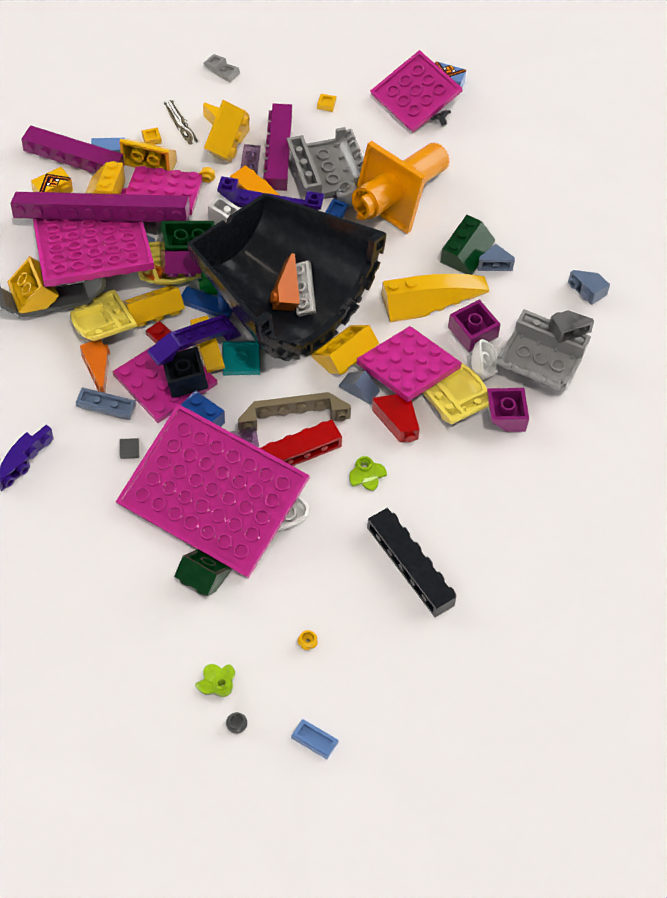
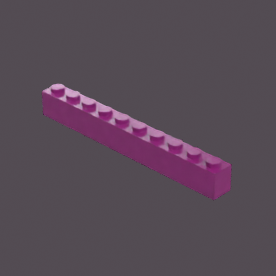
(100, 206)

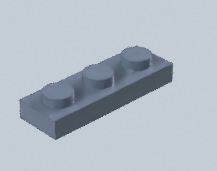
(105, 403)

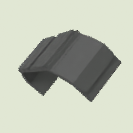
(69, 297)

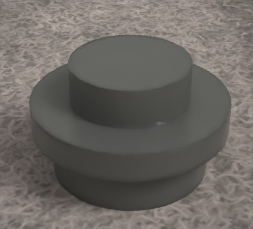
(236, 722)

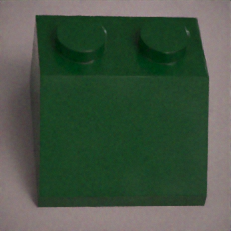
(201, 572)

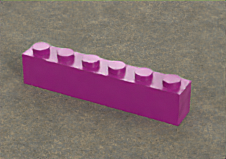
(67, 150)
(278, 150)

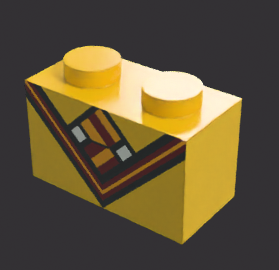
(53, 181)

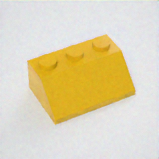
(227, 131)
(149, 155)
(108, 179)
(29, 289)
(155, 305)
(345, 348)

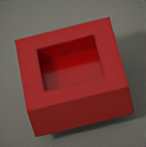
(157, 331)

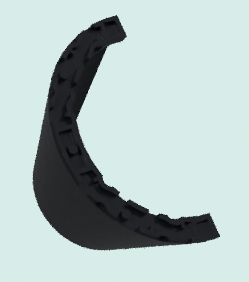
(250, 250)

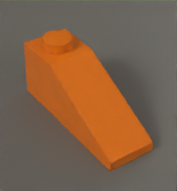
(285, 291)
(96, 360)

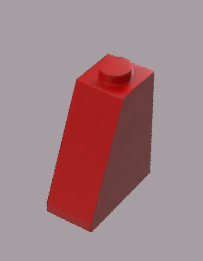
(397, 416)

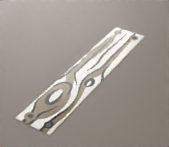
(180, 122)

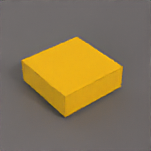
(326, 102)
(151, 136)

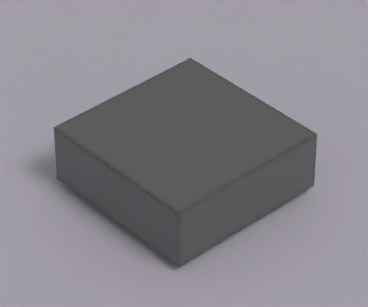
(129, 448)

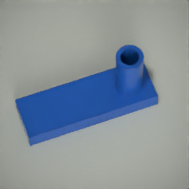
(205, 302)

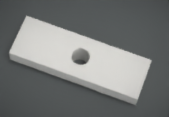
(306, 295)

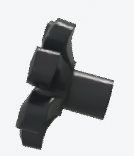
(441, 117)

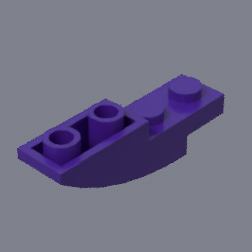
(17, 459)

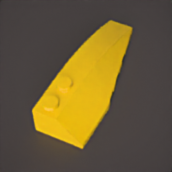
(423, 294)

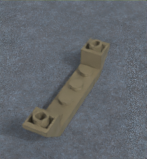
(297, 404)

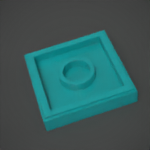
(241, 358)

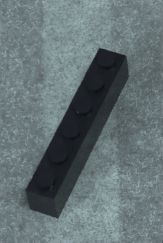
(411, 562)

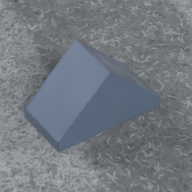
(496, 260)
(360, 386)

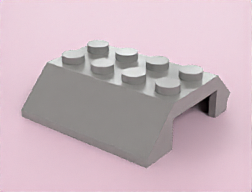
(327, 162)
(538, 354)

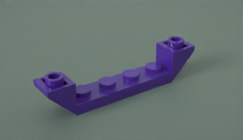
(229, 189)
(186, 337)

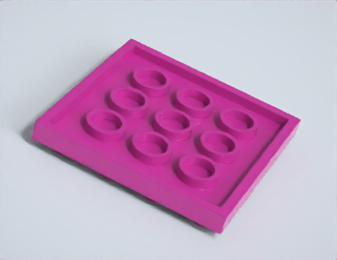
(416, 91)
(163, 182)
(408, 363)
(150, 387)

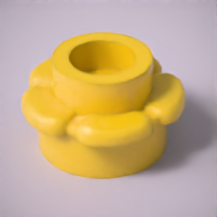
(208, 174)
(307, 634)

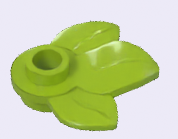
(368, 475)
(215, 678)

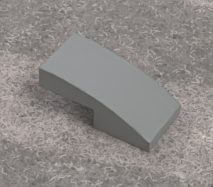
(219, 67)

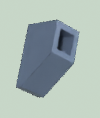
(589, 285)

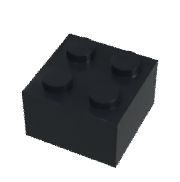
(185, 373)

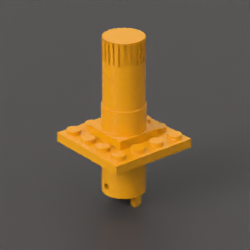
(395, 185)

